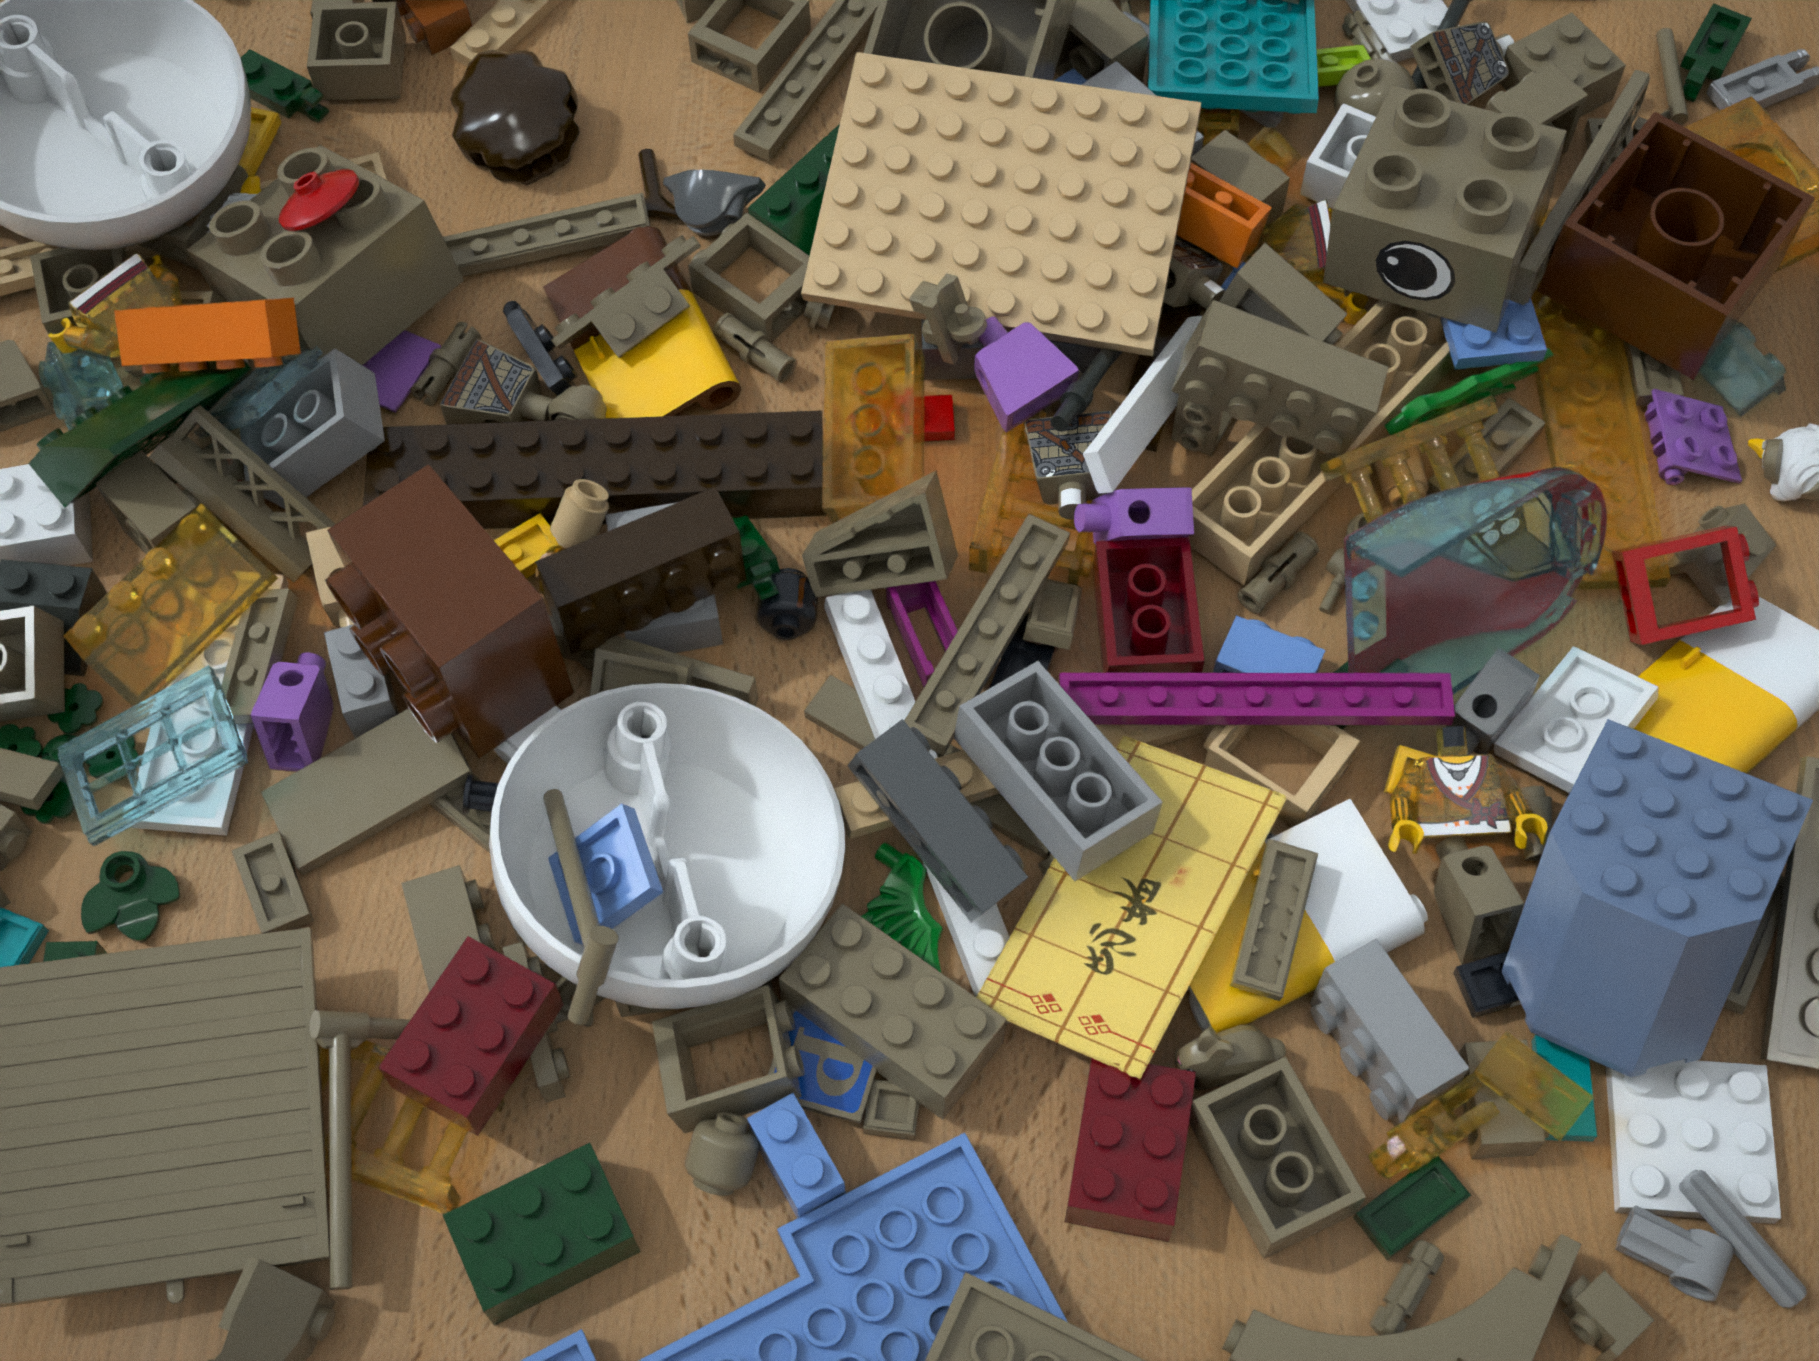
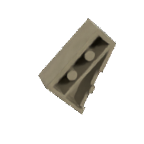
(885, 544)

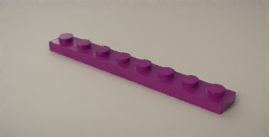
(1262, 698)

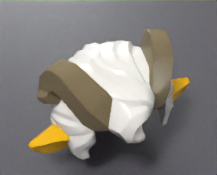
(1791, 463)

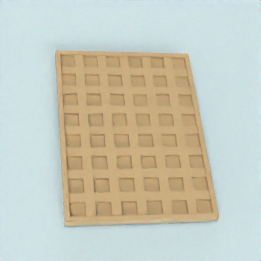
(1024, 187)

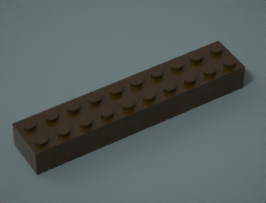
(520, 469)

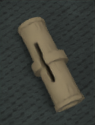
(773, 362)
(444, 363)
(1260, 590)

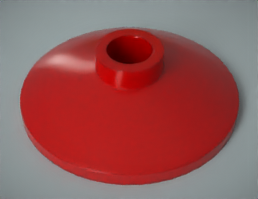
(317, 198)

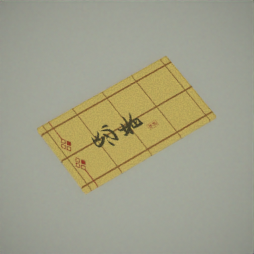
(1117, 949)

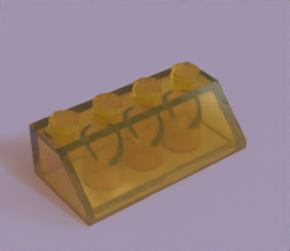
(170, 606)

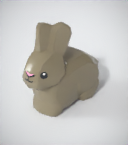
(1227, 1055)

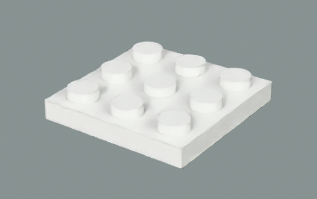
(1688, 1121)

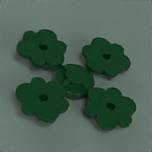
(79, 711)

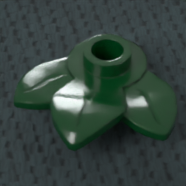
(132, 903)

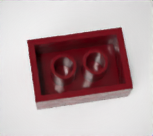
(1147, 606)
(472, 1035)
(1131, 1150)

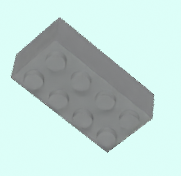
(1057, 770)

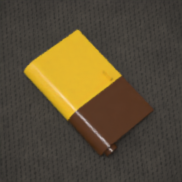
(666, 369)

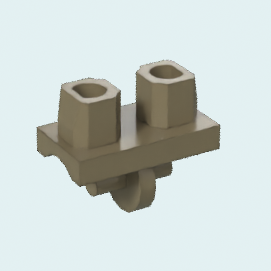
(949, 318)

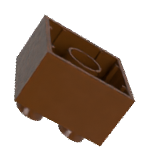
(1674, 244)
(447, 614)

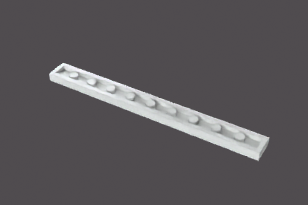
(886, 702)

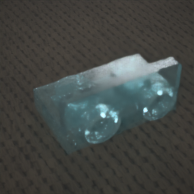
(1742, 372)
(78, 381)

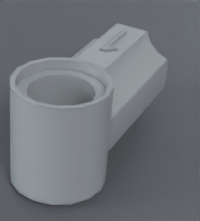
(1690, 1257)

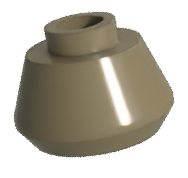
(577, 404)

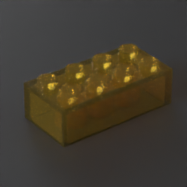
(871, 421)

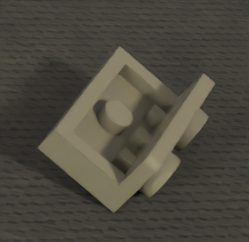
(1706, 563)

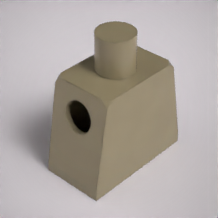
(20, 391)
(1476, 900)

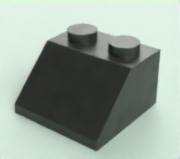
(56, 589)

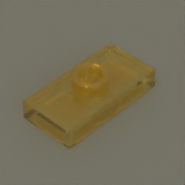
(1533, 1085)

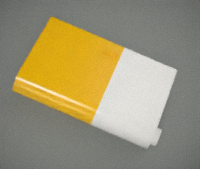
(1736, 687)
(1349, 904)

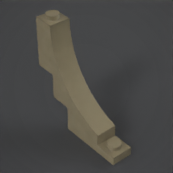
(1496, 1327)

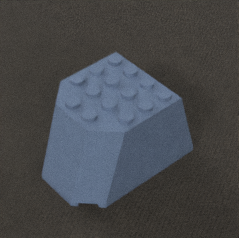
(1647, 901)

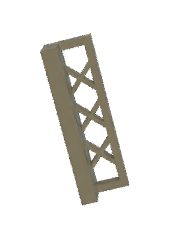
(232, 500)

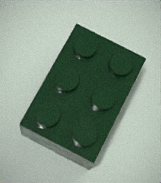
(540, 1234)

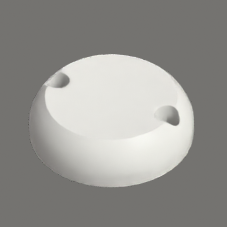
(115, 118)
(731, 820)

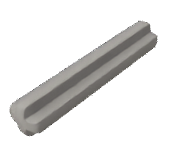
(1747, 1242)

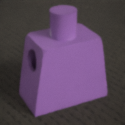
(1020, 372)
(1137, 514)
(293, 713)

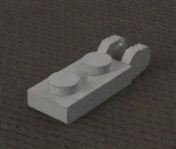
(1766, 81)

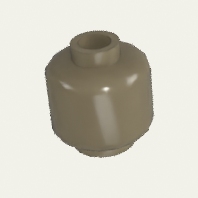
(722, 1154)

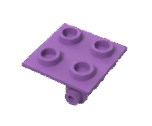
(399, 367)
(1690, 438)

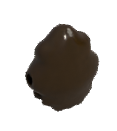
(515, 115)

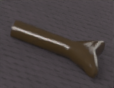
(655, 201)

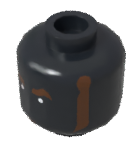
(792, 609)

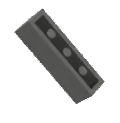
(938, 819)

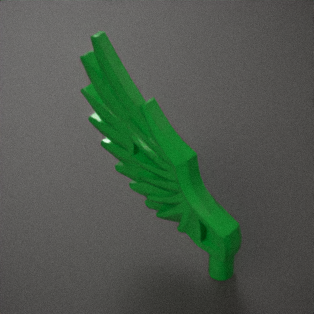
(1466, 392)
(901, 906)

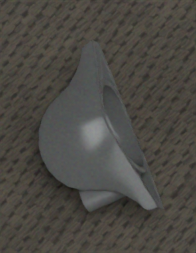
(711, 198)

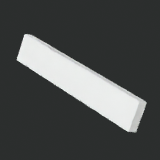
(1138, 416)

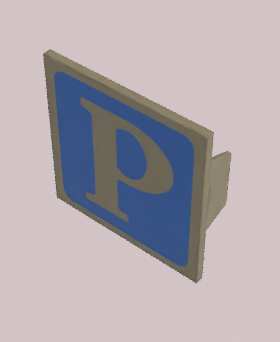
(834, 1077)

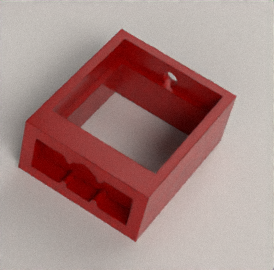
(1637, 595)

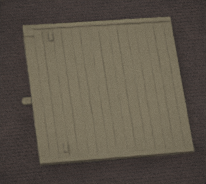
(160, 1117)

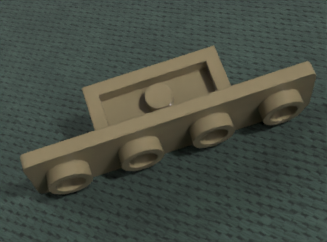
(638, 307)

